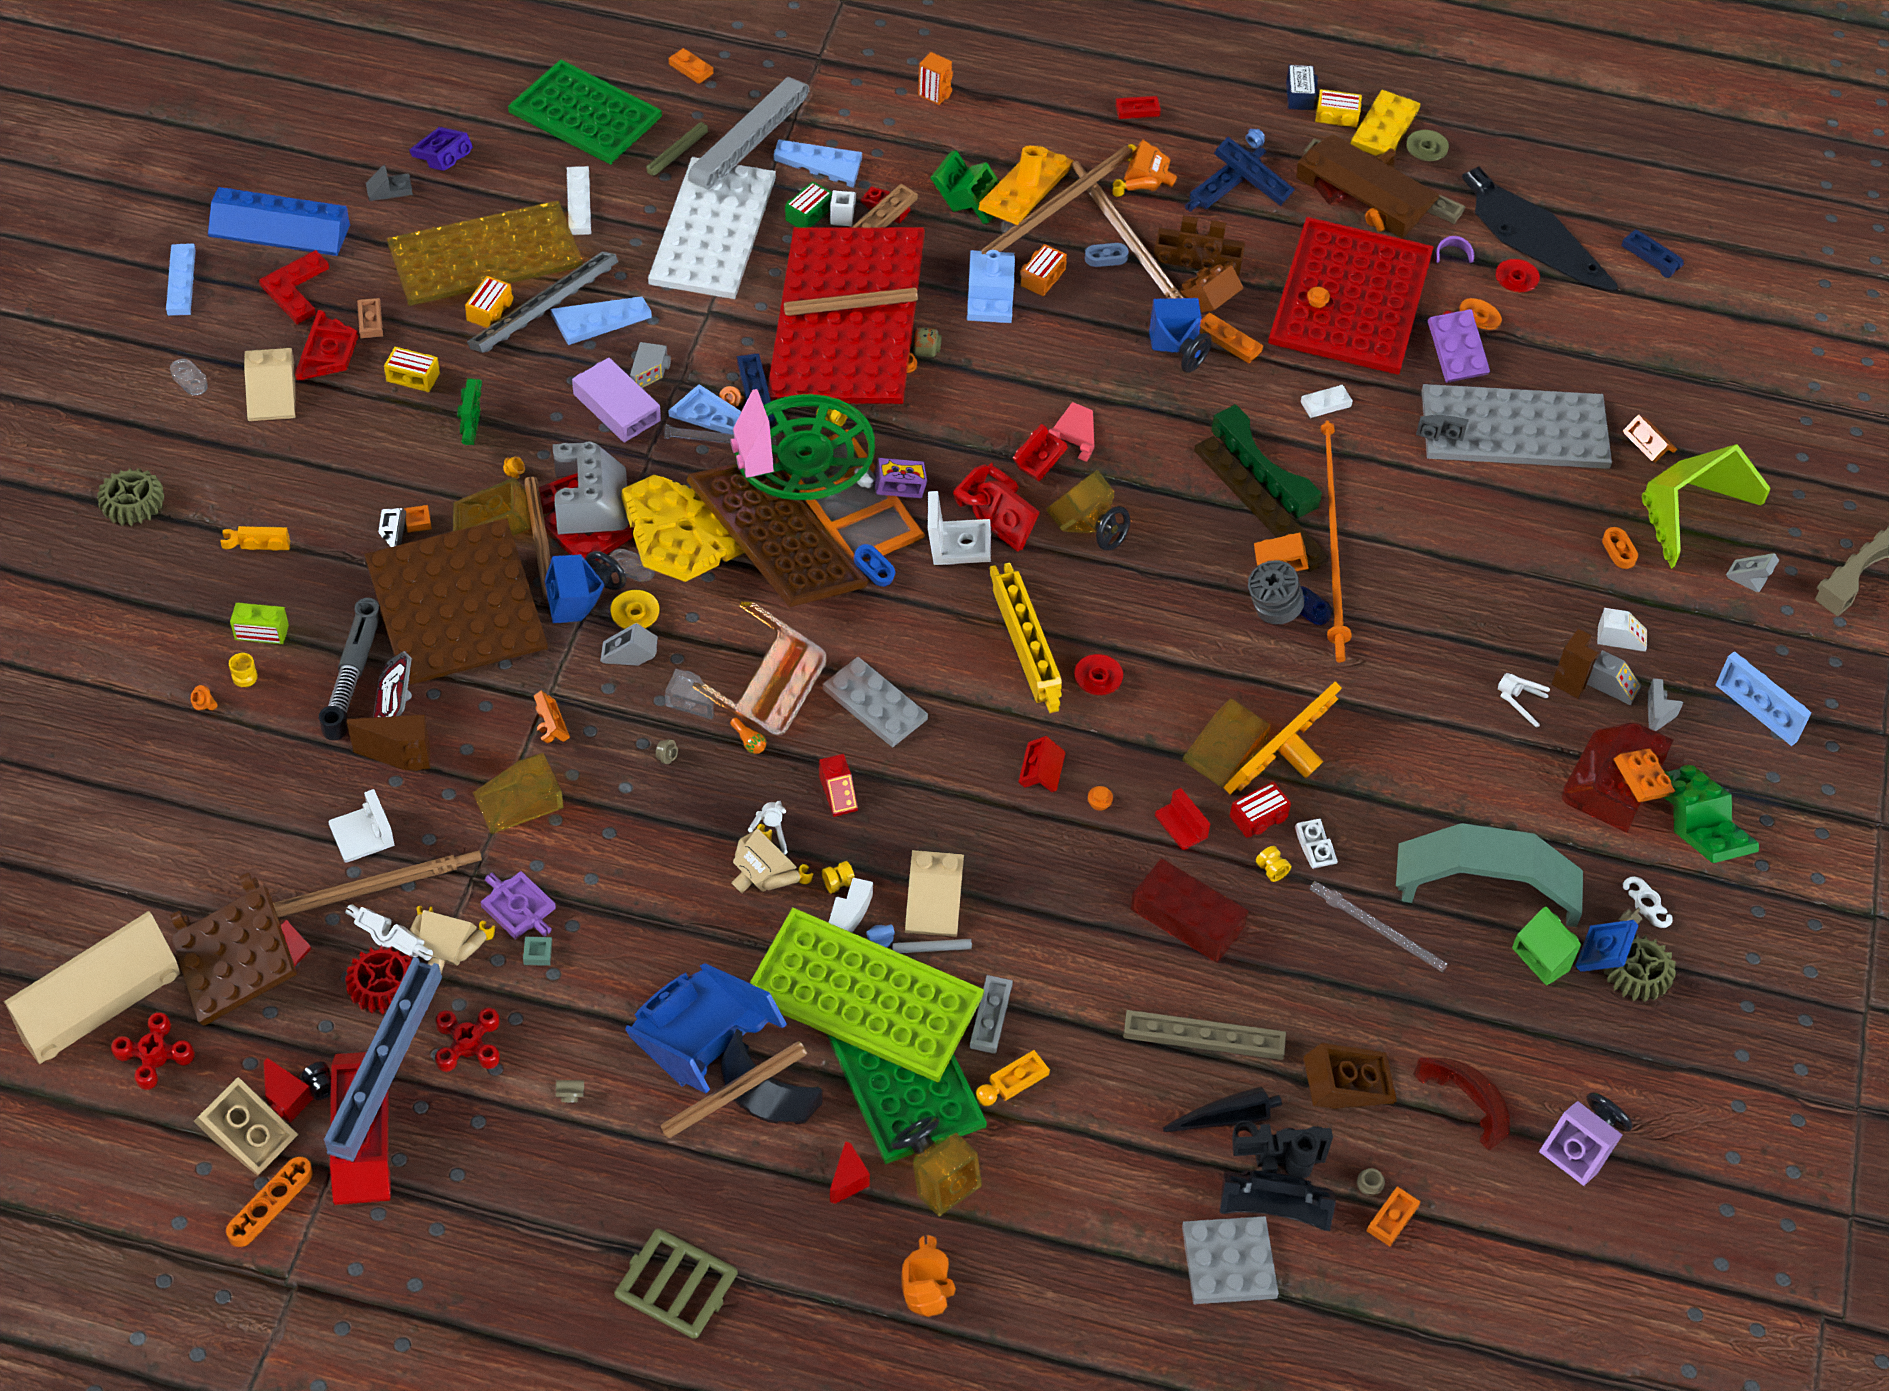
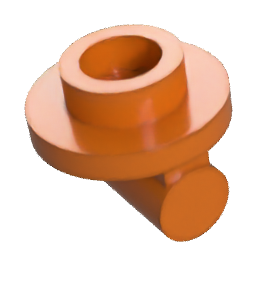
(1375, 219)
(732, 396)
(202, 698)

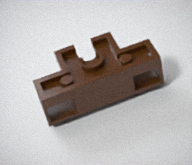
(1196, 250)

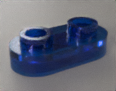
(1311, 605)

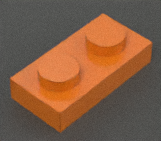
(691, 65)
(1393, 1216)

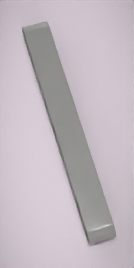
(748, 133)

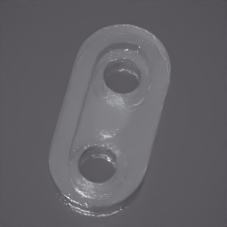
(192, 380)
(632, 565)

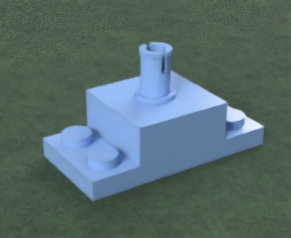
(991, 286)

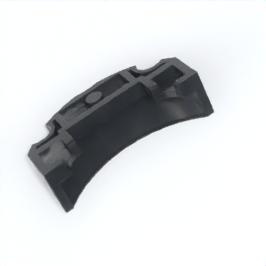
(770, 1099)
(1277, 1195)

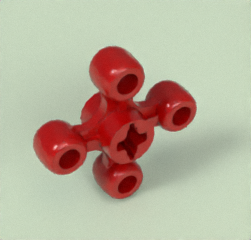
(467, 1039)
(152, 1051)

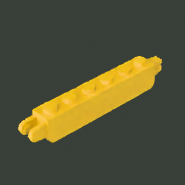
(1027, 636)

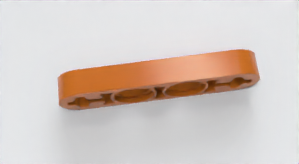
(272, 1203)

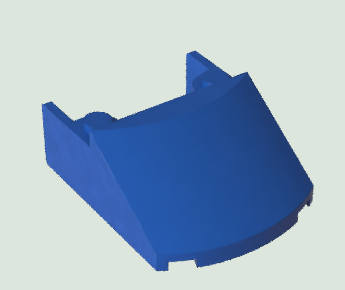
(695, 1020)

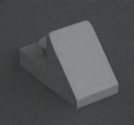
(1753, 571)
(1659, 708)

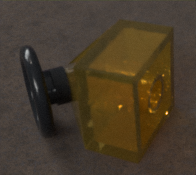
(1088, 510)
(943, 1168)

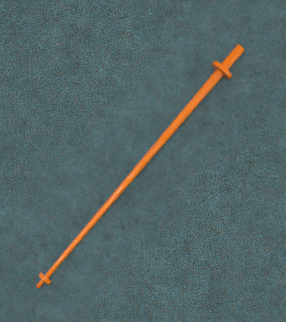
(1339, 633)

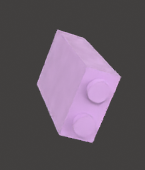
(616, 399)

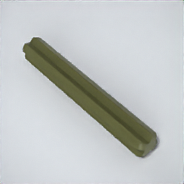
(677, 149)

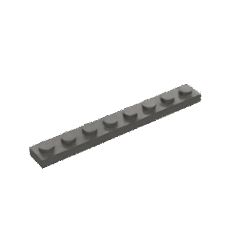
(537, 305)

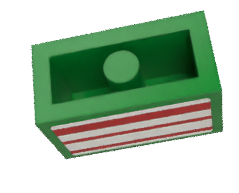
(808, 206)

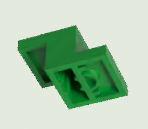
(964, 185)

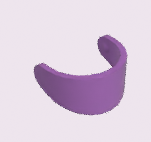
(1457, 242)

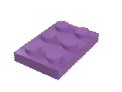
(1458, 345)

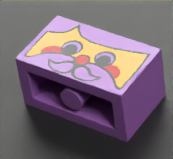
(900, 478)

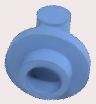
(881, 935)

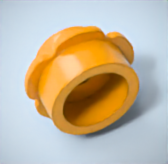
(513, 467)

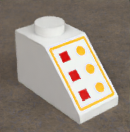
(1621, 630)

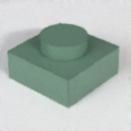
(537, 951)

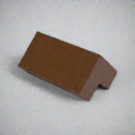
(1575, 665)

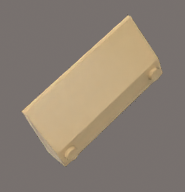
(92, 988)

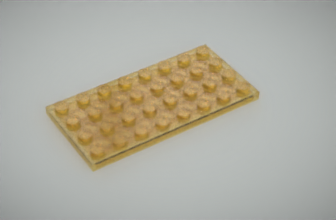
(501, 246)

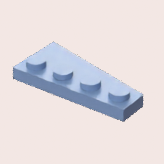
(832, 162)
(594, 319)

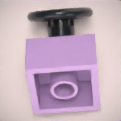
(1585, 1138)

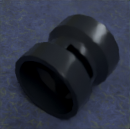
(318, 1077)

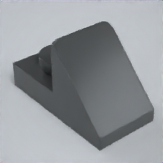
(385, 187)

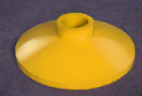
(632, 603)

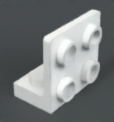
(362, 830)

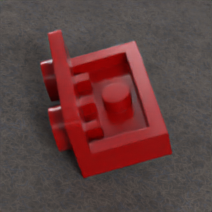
(1039, 453)

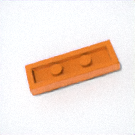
(1230, 338)

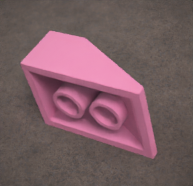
(753, 438)

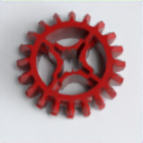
(380, 970)

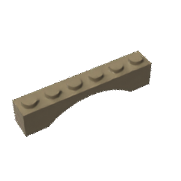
(1841, 589)

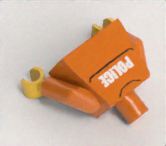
(1145, 170)

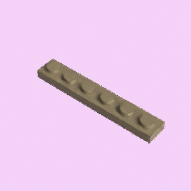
(1204, 1034)

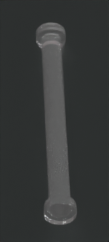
(701, 435)

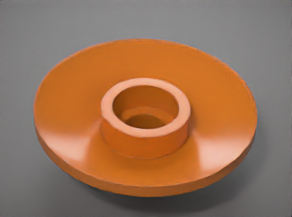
(1485, 314)

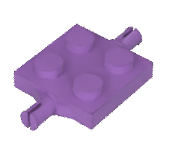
(518, 905)

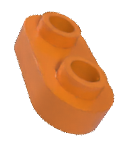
(1623, 551)

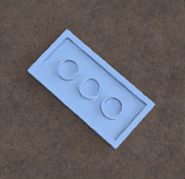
(1763, 698)

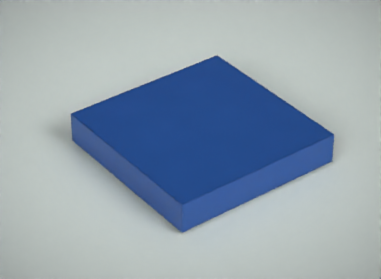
(1607, 945)

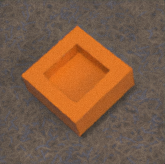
(417, 518)

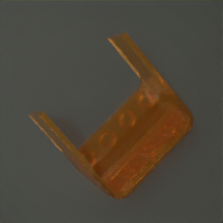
(779, 681)

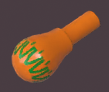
(752, 740)

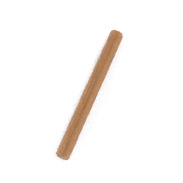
(851, 301)
(538, 529)
(733, 1089)

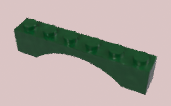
(1293, 491)

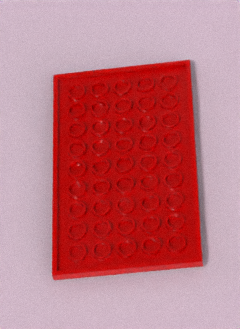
(852, 351)

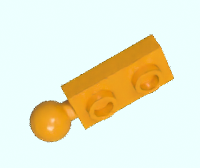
(1013, 1079)

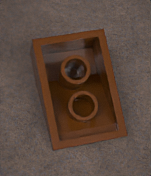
(392, 740)
(1348, 1077)

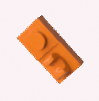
(554, 723)

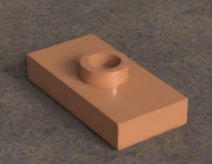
(370, 318)

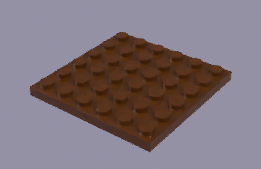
(456, 600)

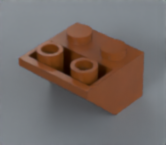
(1212, 286)

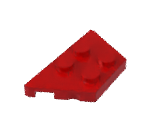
(327, 348)

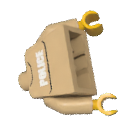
(765, 863)

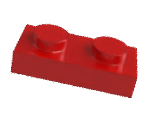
(1137, 107)

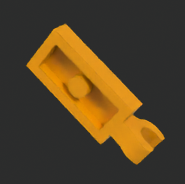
(257, 538)

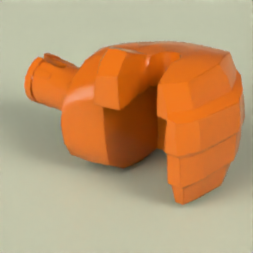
(926, 1279)

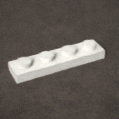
(579, 200)

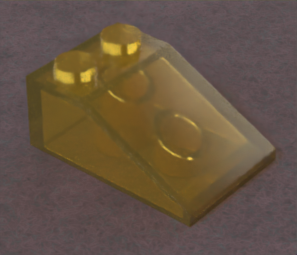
(493, 504)
(1227, 742)
(519, 794)

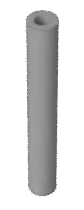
(929, 946)

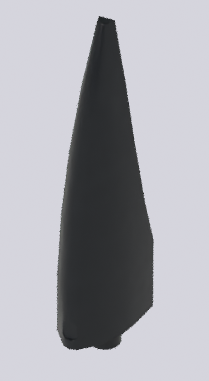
(1247, 1105)

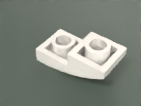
(1315, 844)

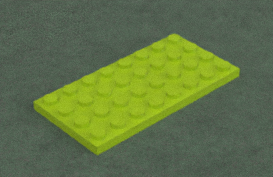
(867, 994)

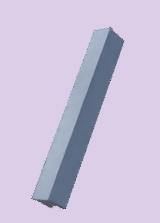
(382, 1060)

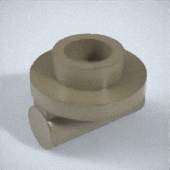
(569, 1090)

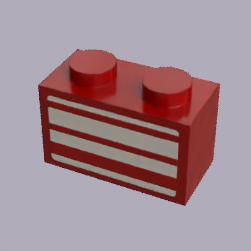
(1260, 810)

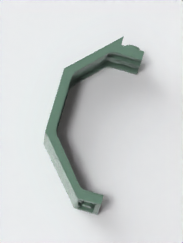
(1491, 854)

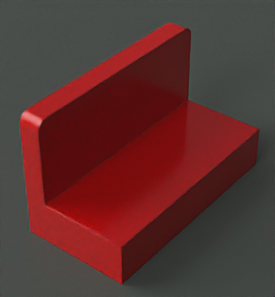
(1042, 764)
(1183, 820)

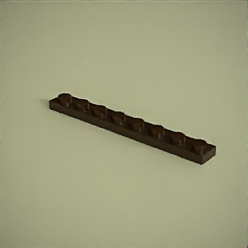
(1256, 498)

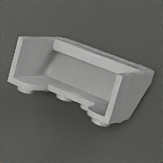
(597, 500)

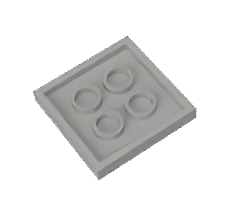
(1229, 1260)

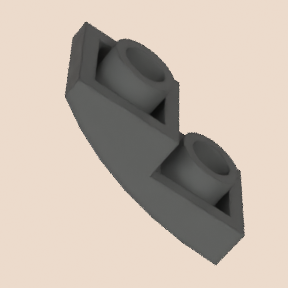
(1436, 425)

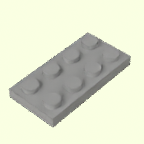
(875, 701)

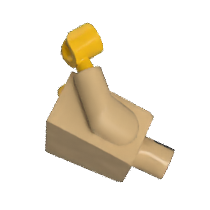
(449, 937)

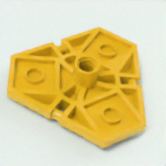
(675, 529)

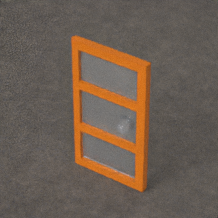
(860, 514)

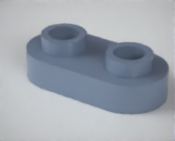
(1106, 254)

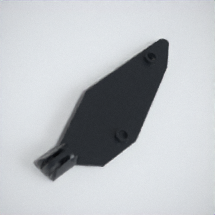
(1534, 231)

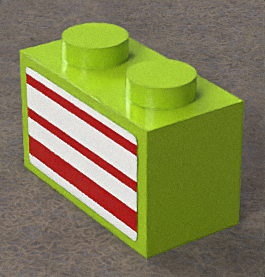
(259, 623)

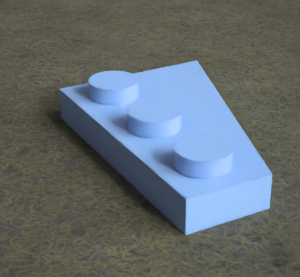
(706, 410)

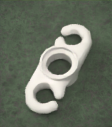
(1646, 892)

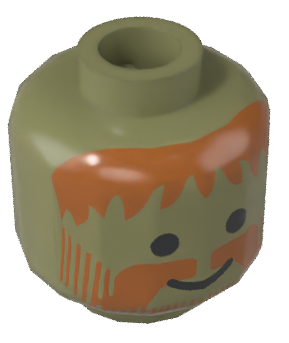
(926, 342)

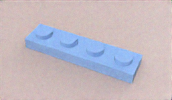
(180, 279)

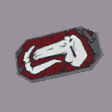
(393, 687)

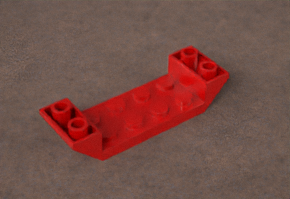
(368, 1175)

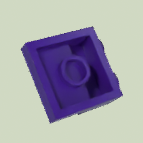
(442, 148)

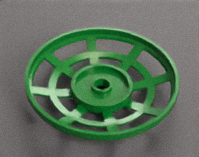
(817, 444)

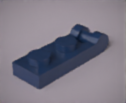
(1653, 253)

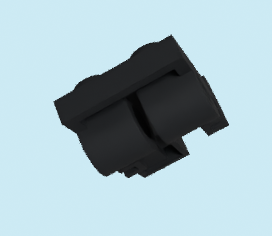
(1289, 1147)

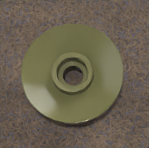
(1427, 145)

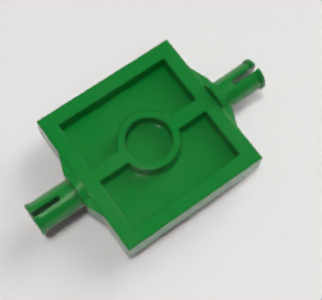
(470, 410)

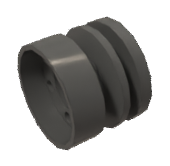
(1276, 592)

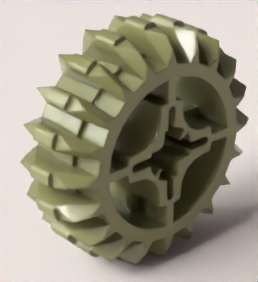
(130, 496)
(1646, 961)

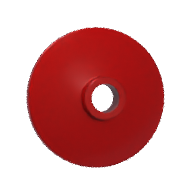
(1517, 275)
(1098, 667)

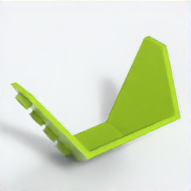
(1721, 471)

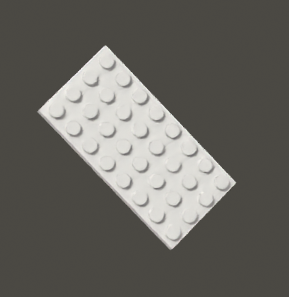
(712, 232)

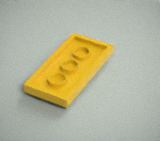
(1385, 123)

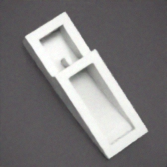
(850, 911)

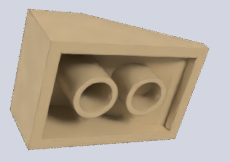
(270, 384)
(934, 893)
(246, 1126)

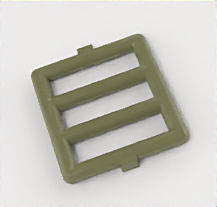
(671, 1317)

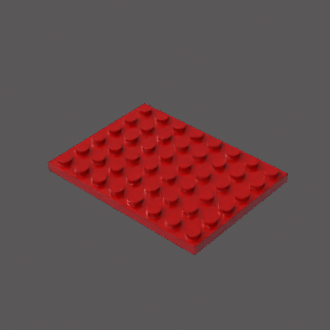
(1371, 289)

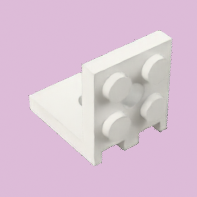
(948, 535)

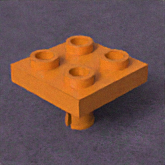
(1644, 775)

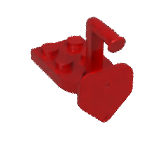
(997, 500)

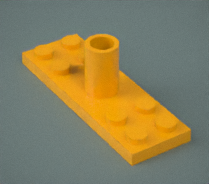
(1026, 184)
(1288, 744)

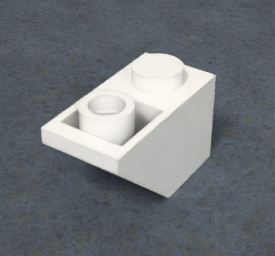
(842, 208)

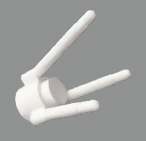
(1513, 685)
(771, 816)

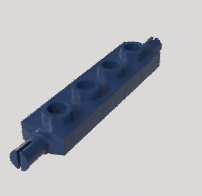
(1218, 185)

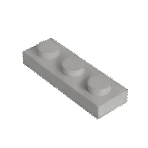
(991, 1014)

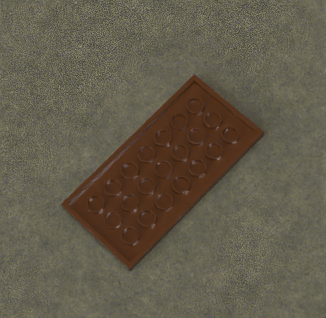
(778, 536)

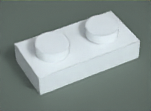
(1326, 401)

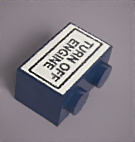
(1301, 87)

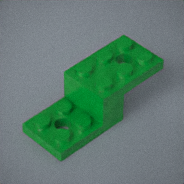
(1705, 816)

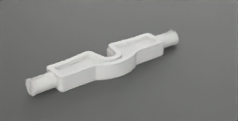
(398, 937)

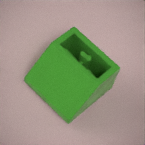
(1547, 946)

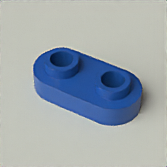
(876, 565)

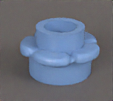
(1255, 138)

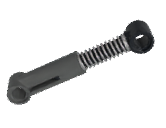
(350, 667)

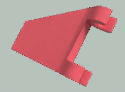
(1077, 428)

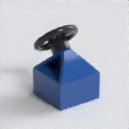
(1176, 329)
(576, 586)

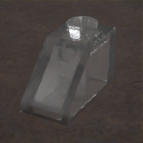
(684, 697)

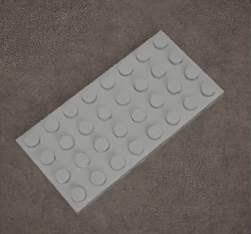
(1521, 426)

